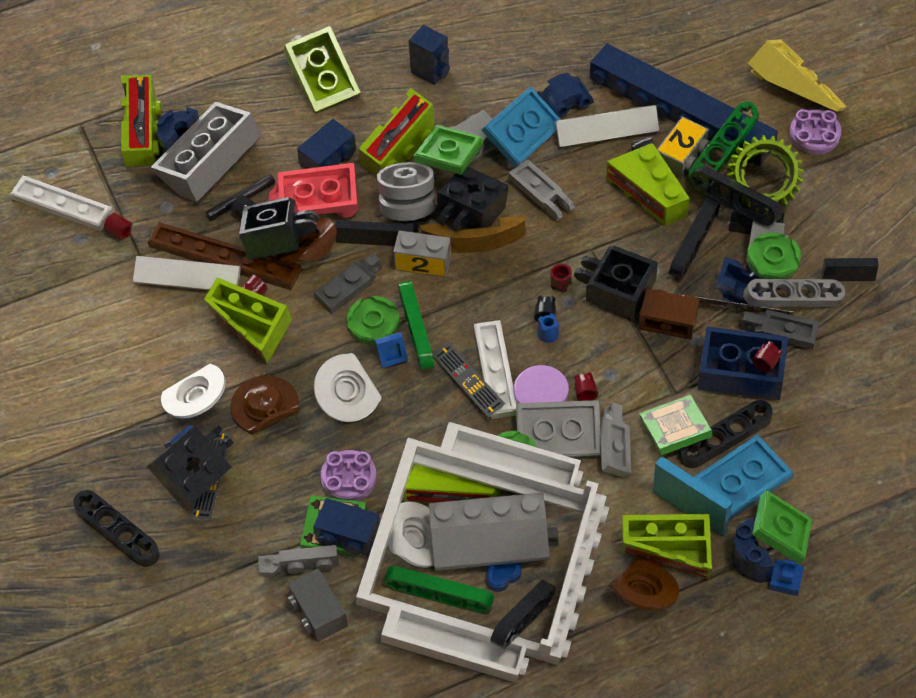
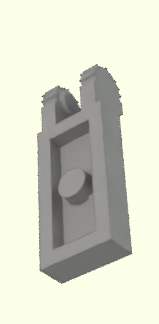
(540, 189)

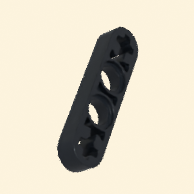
(734, 199)
(694, 238)
(728, 436)
(114, 529)
(523, 614)

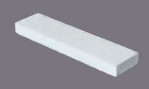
(607, 125)
(61, 203)
(182, 273)
(496, 365)

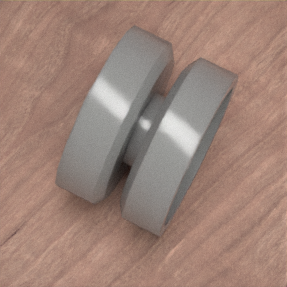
(406, 191)

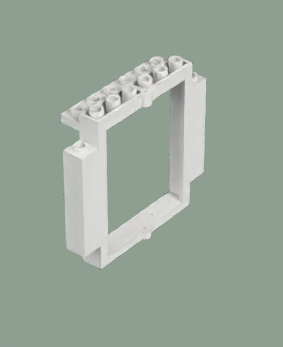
(510, 468)

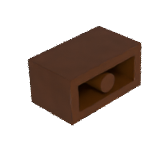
(669, 314)

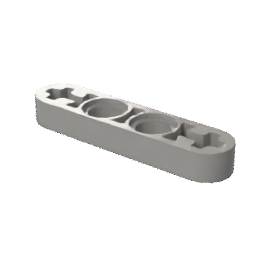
(793, 289)

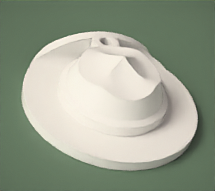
(345, 389)
(194, 393)
(412, 535)

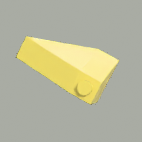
(783, 67)

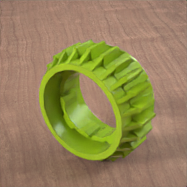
(777, 150)

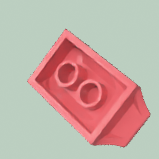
(320, 189)

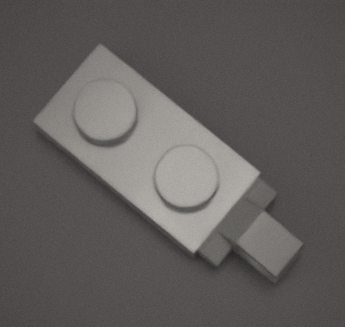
(615, 442)
(298, 560)

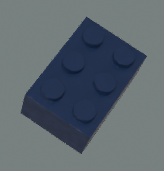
(729, 364)

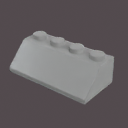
(207, 150)
(489, 531)

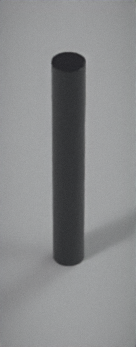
(248, 192)

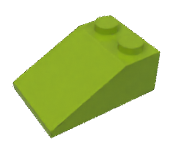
(321, 69)

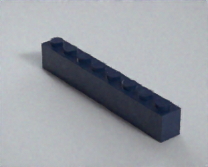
(670, 96)

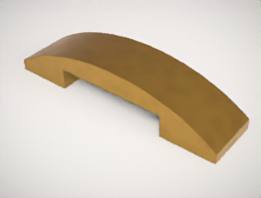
(480, 239)

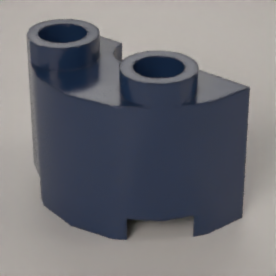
(565, 92)
(173, 126)
(734, 280)
(748, 557)

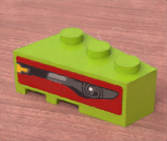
(140, 121)
(400, 135)
(650, 182)
(250, 316)
(434, 486)
(670, 541)

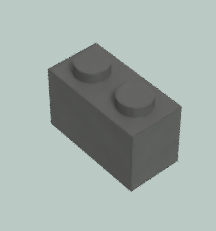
(317, 605)

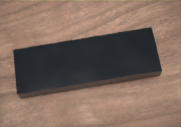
(369, 232)

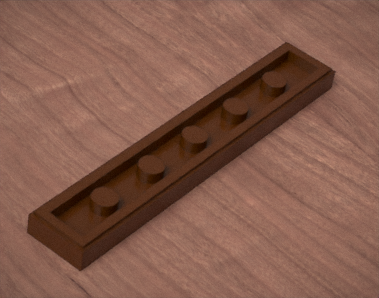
(210, 250)

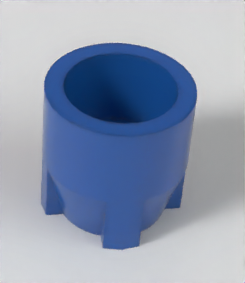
(548, 328)

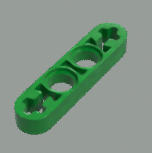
(728, 147)
(416, 325)
(439, 590)

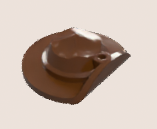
(313, 245)
(263, 402)
(646, 586)

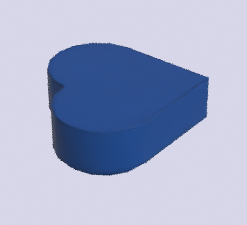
(502, 574)

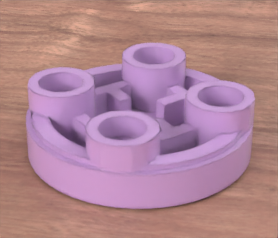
(815, 131)
(541, 385)
(348, 475)

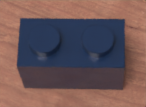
(429, 54)
(327, 146)
(346, 527)

